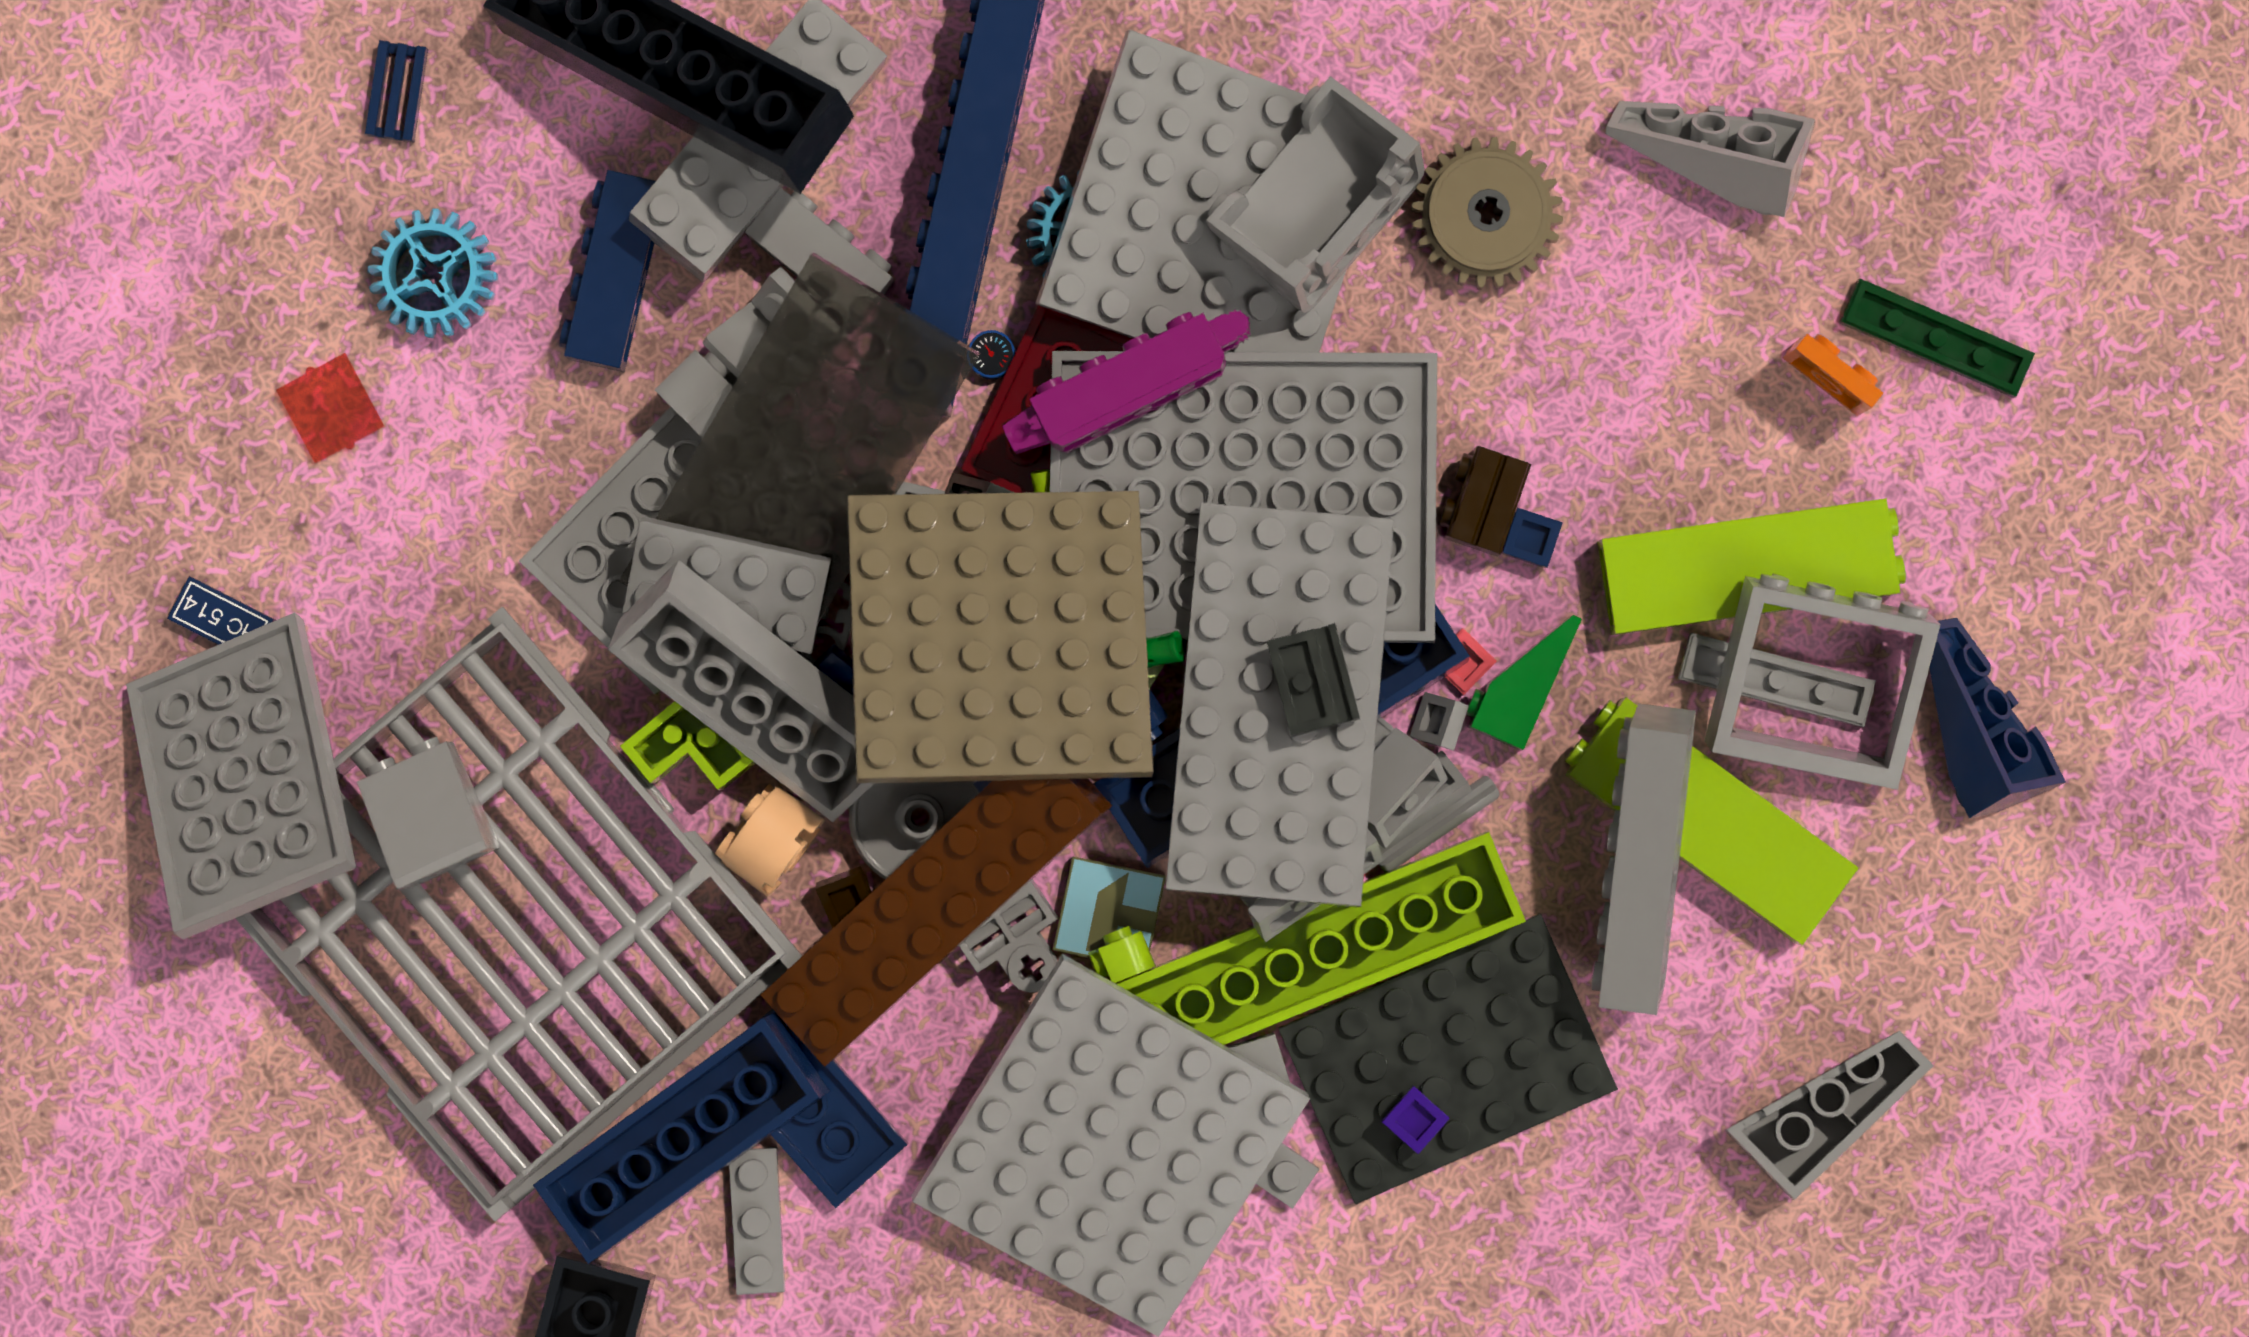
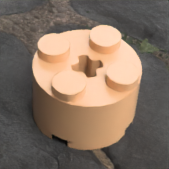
(771, 839)

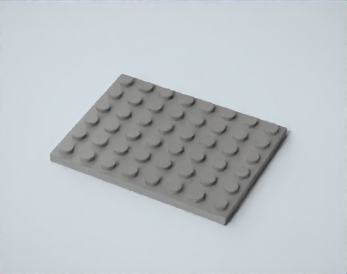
(1282, 436)

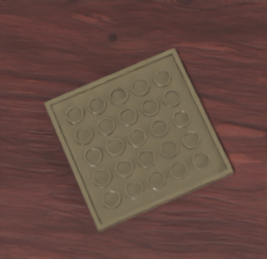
(998, 637)

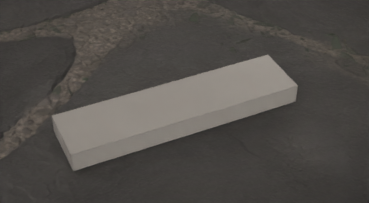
(1783, 681)

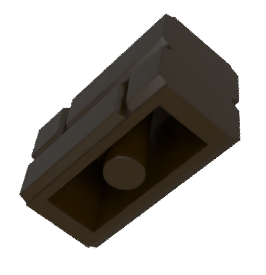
(1485, 501)

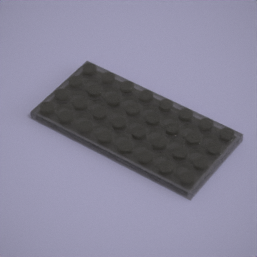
(819, 414)

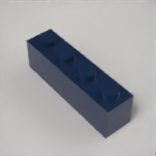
(612, 279)

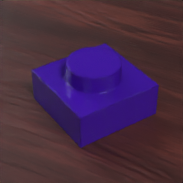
(1415, 1119)

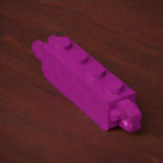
(1128, 384)

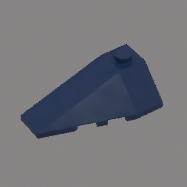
(1984, 742)

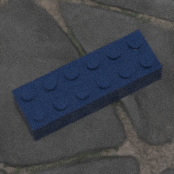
(681, 1137)

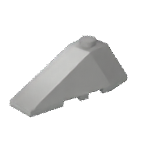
(1736, 157)

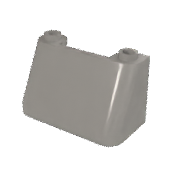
(1321, 196)

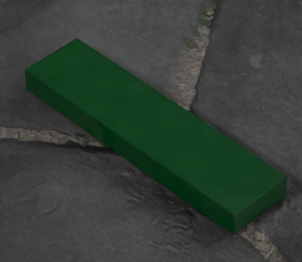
(1937, 338)

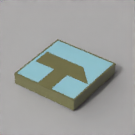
(1103, 900)

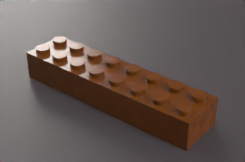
(930, 908)

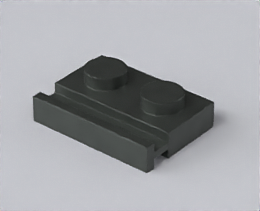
(1313, 680)

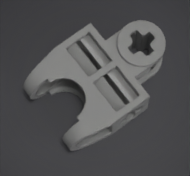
(1015, 940)

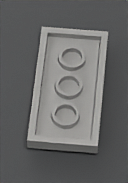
(767, 581)

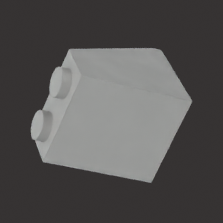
(426, 813)

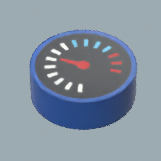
(995, 354)

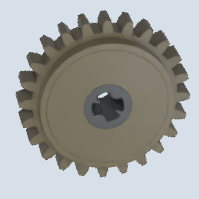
(1518, 199)

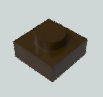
(842, 893)

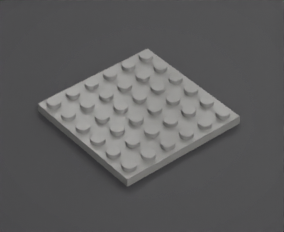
(1136, 223)
(1110, 1146)

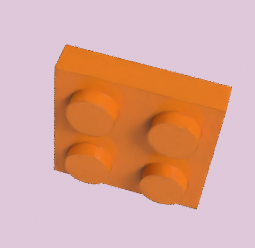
(1819, 363)

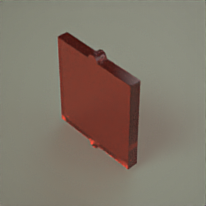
(330, 408)

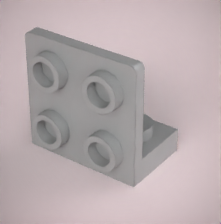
(740, 334)

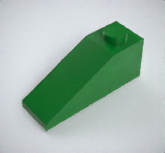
(1517, 694)

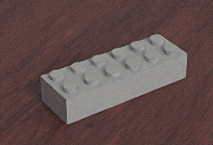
(711, 198)
(745, 687)
(1646, 861)

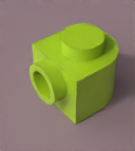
(1122, 955)

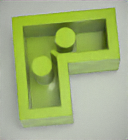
(675, 737)

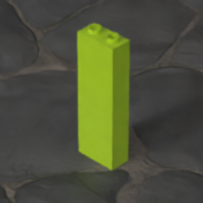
(1701, 569)
(1731, 834)

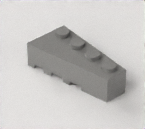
(1822, 1119)

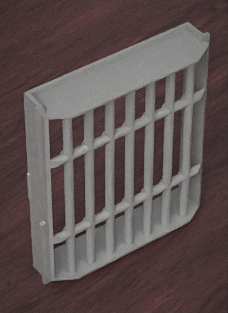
(561, 990)

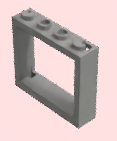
(1801, 755)

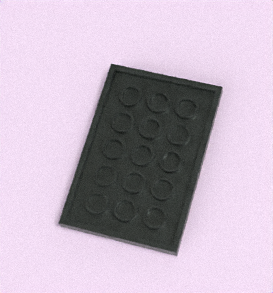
(1476, 1031)

